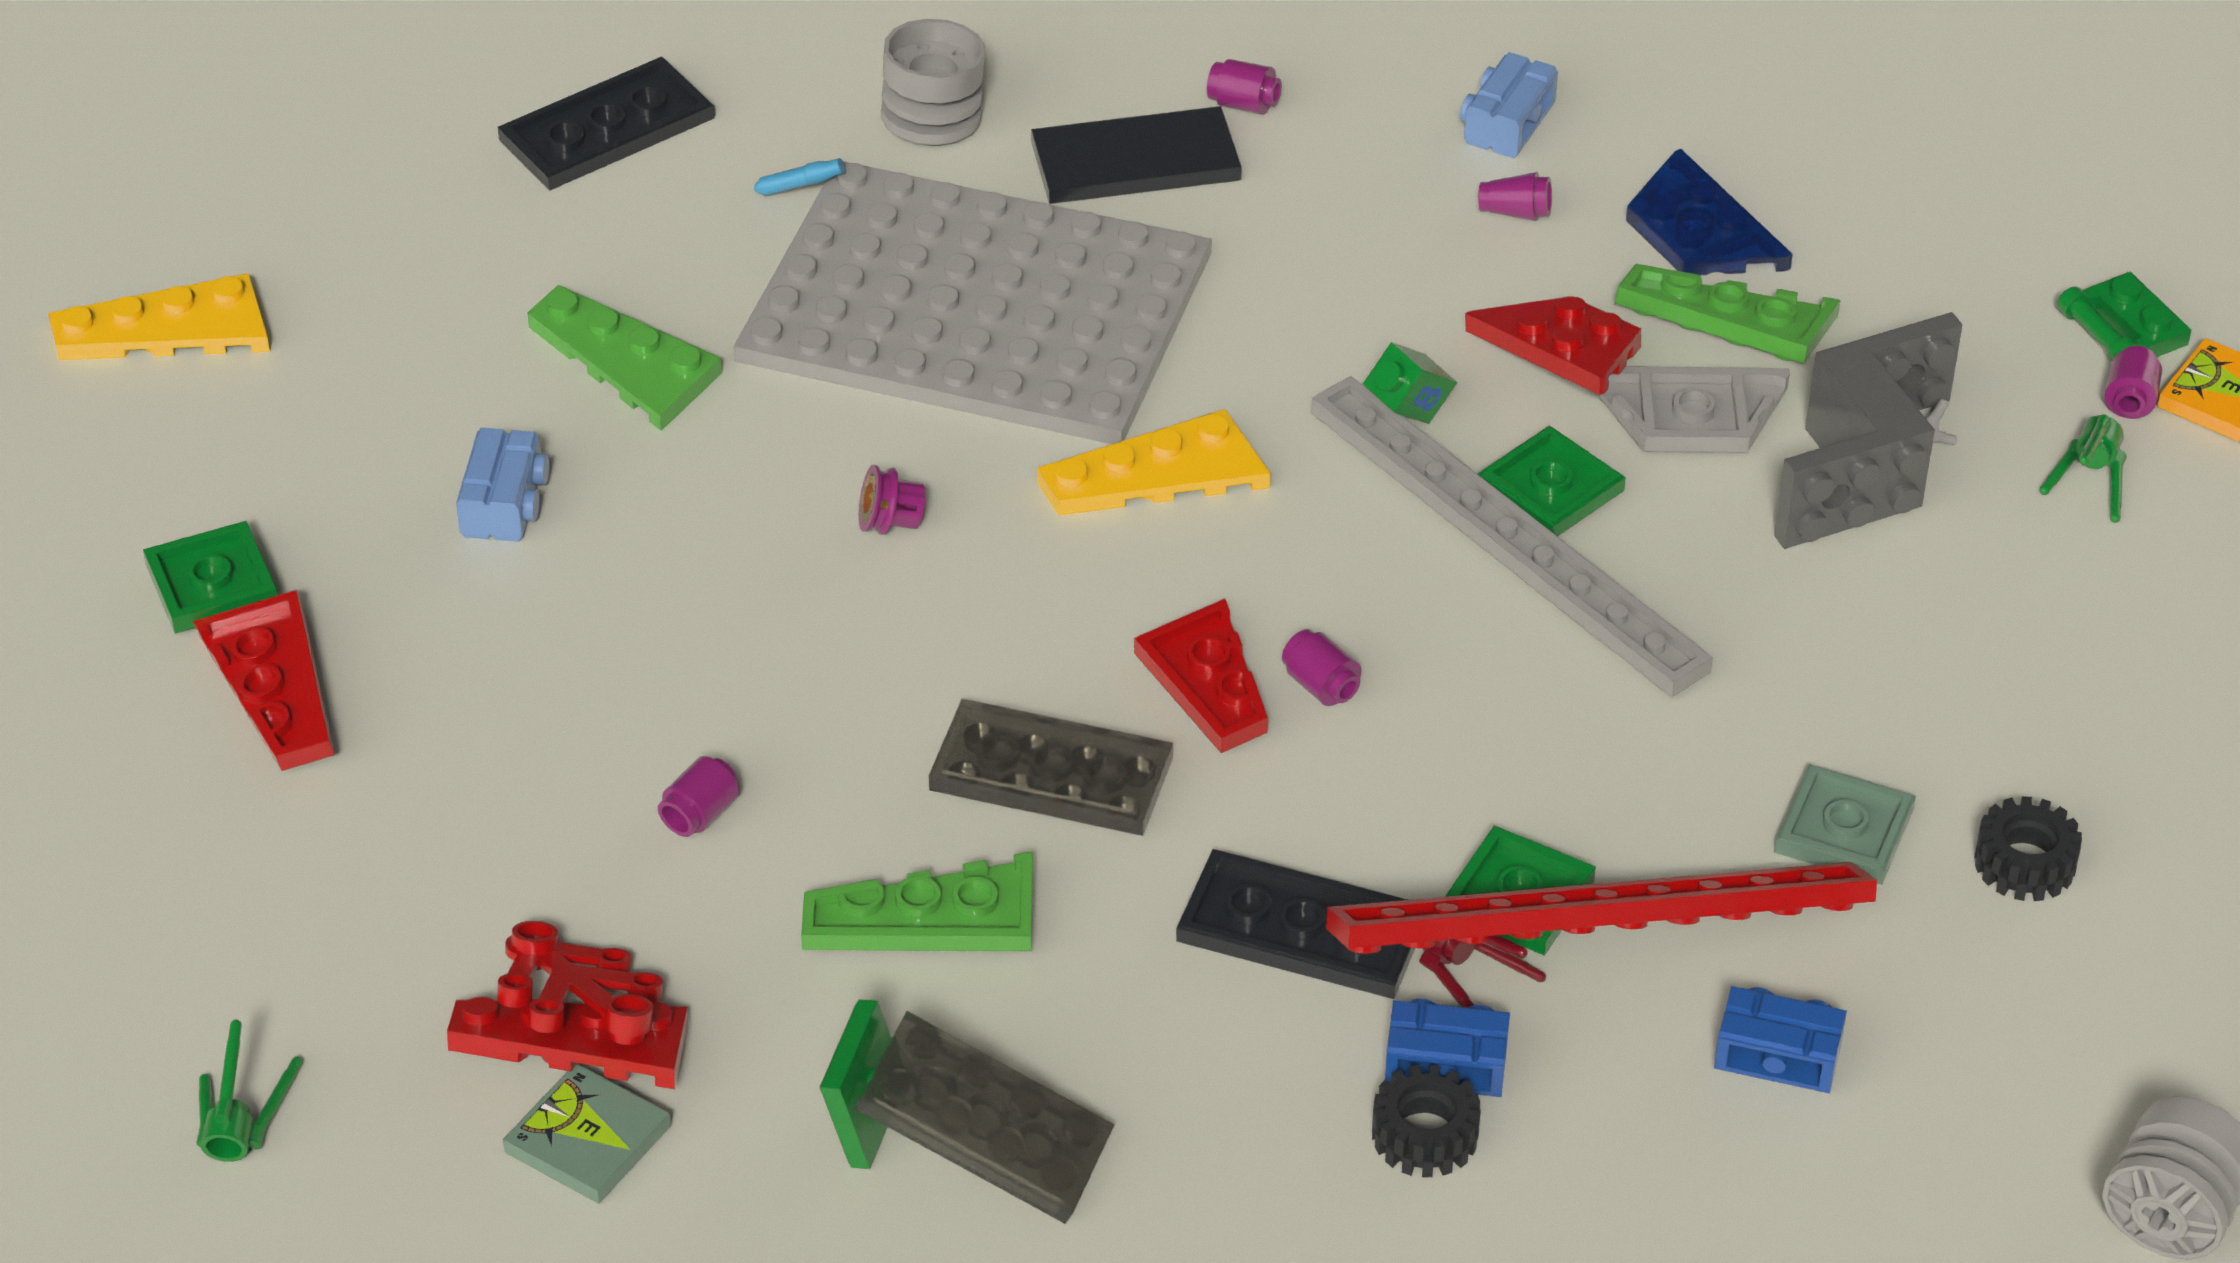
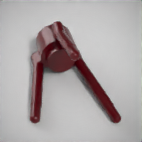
(1458, 952)

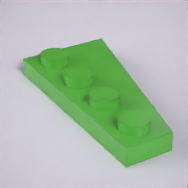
(1729, 311)
(636, 359)
(948, 912)

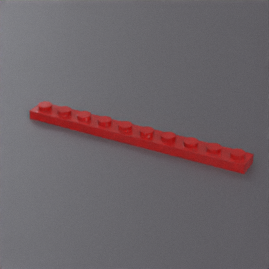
(1583, 907)

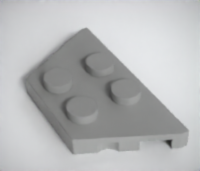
(1695, 406)

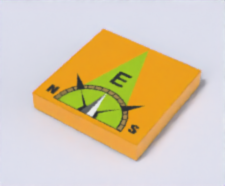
(2207, 389)

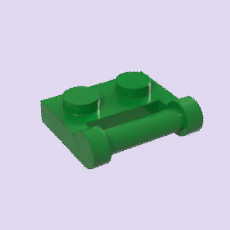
(2125, 315)

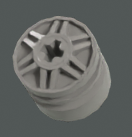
(932, 81)
(2177, 1178)

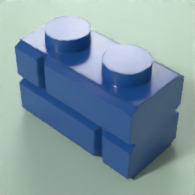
(1456, 1038)
(1780, 1038)

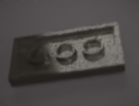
(1051, 767)
(985, 1117)

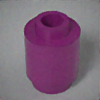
(1244, 86)
(2133, 382)
(1321, 667)
(698, 796)

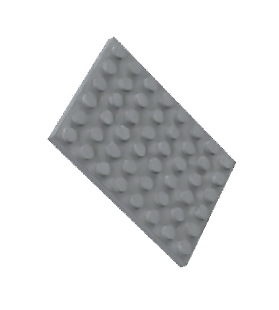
(976, 302)

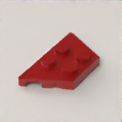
(1561, 337)

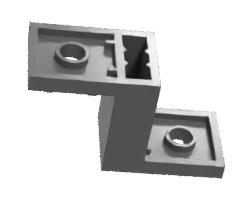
(1868, 430)

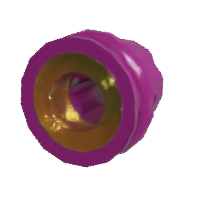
(889, 501)

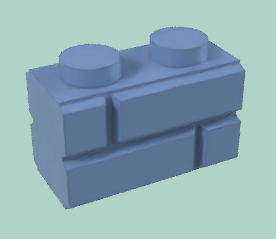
(1509, 104)
(501, 484)

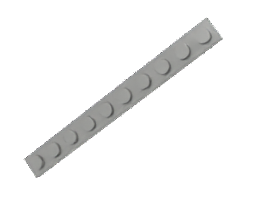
(1513, 537)

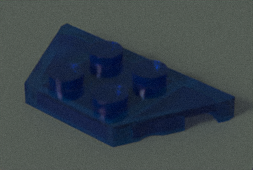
(1700, 223)

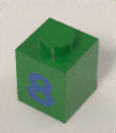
(1409, 383)

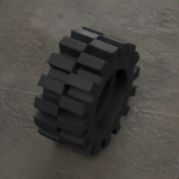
(2031, 826)
(1422, 1146)

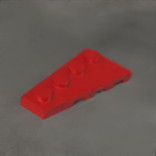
(273, 674)
(503, 1033)

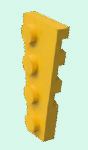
(185, 316)
(1154, 466)

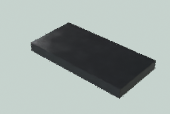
(605, 123)
(1135, 154)
(1281, 922)

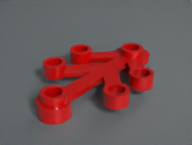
(537, 947)

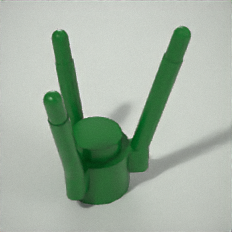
(2095, 448)
(228, 1127)

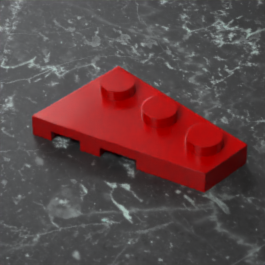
(1206, 674)

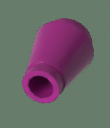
(1517, 196)

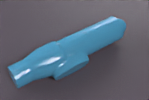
(810, 174)

